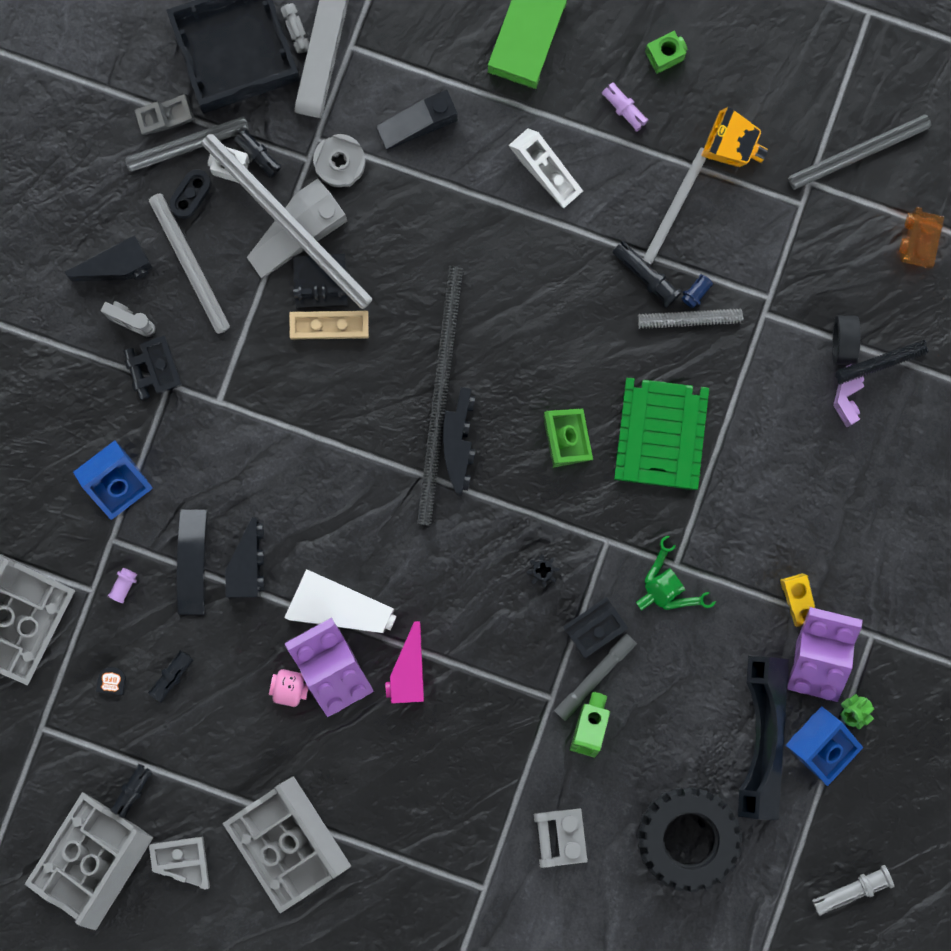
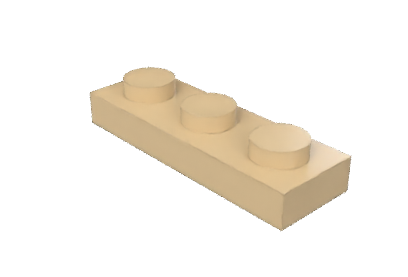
(329, 325)

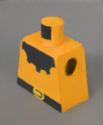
(734, 140)

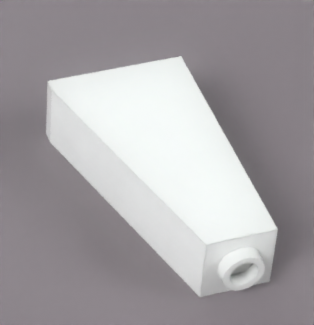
(323, 599)

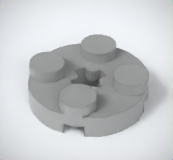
(333, 147)

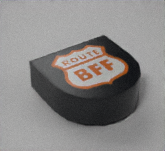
(111, 681)

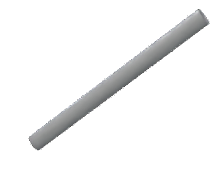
(674, 207)

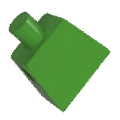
(587, 736)

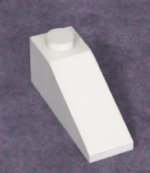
(545, 166)

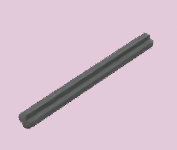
(859, 151)

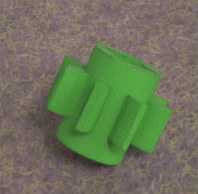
(857, 711)

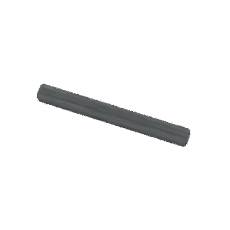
(184, 144)

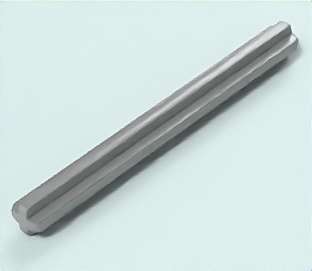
(189, 263)

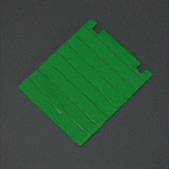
(661, 431)

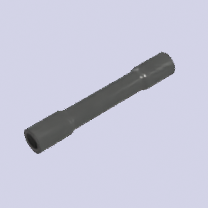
(615, 655)

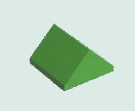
(567, 436)

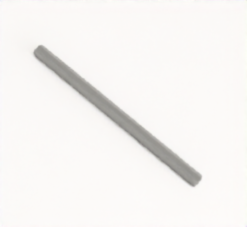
(286, 221)

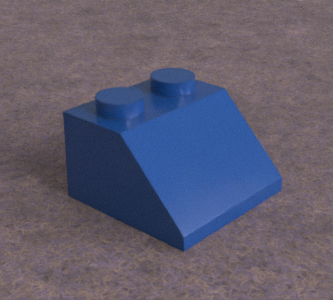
(112, 480)
(824, 745)

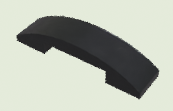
(191, 562)

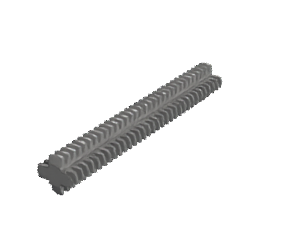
(690, 317)

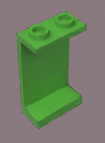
(525, 40)

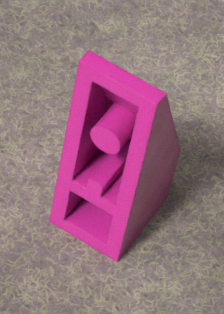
(407, 675)

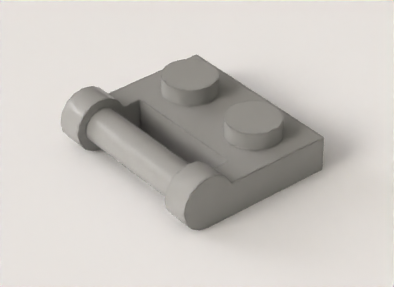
(121, 315)
(569, 834)

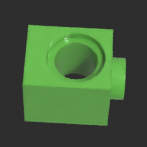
(660, 61)

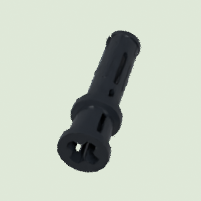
(655, 282)

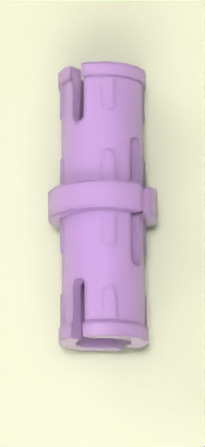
(624, 106)

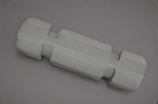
(295, 28)

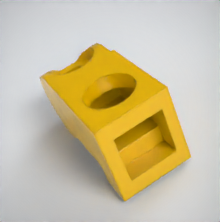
(798, 597)

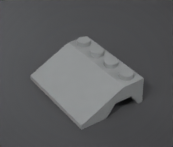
(28, 617)
(286, 844)
(88, 861)

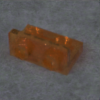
(922, 238)

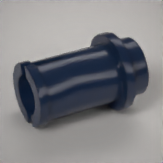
(697, 291)

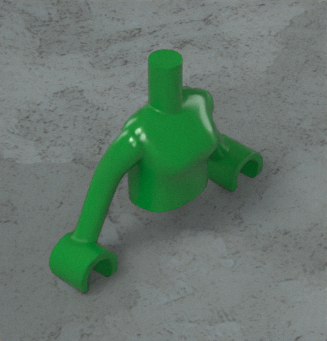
(666, 586)

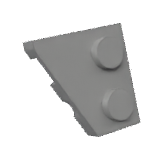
(181, 860)

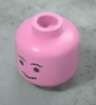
(288, 688)

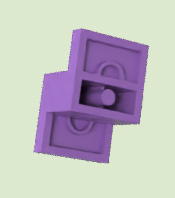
(824, 654)
(329, 667)

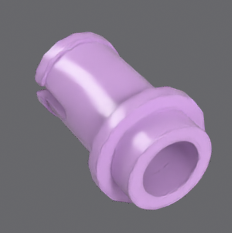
(122, 585)

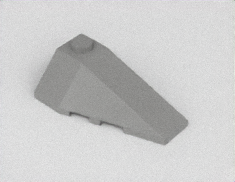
(318, 215)

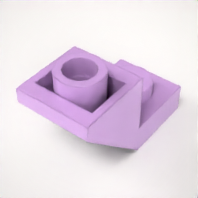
(848, 410)

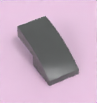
(165, 115)

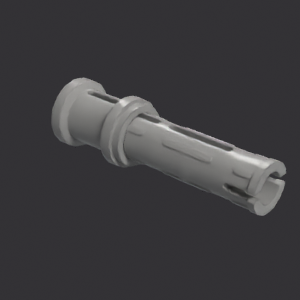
(864, 886)

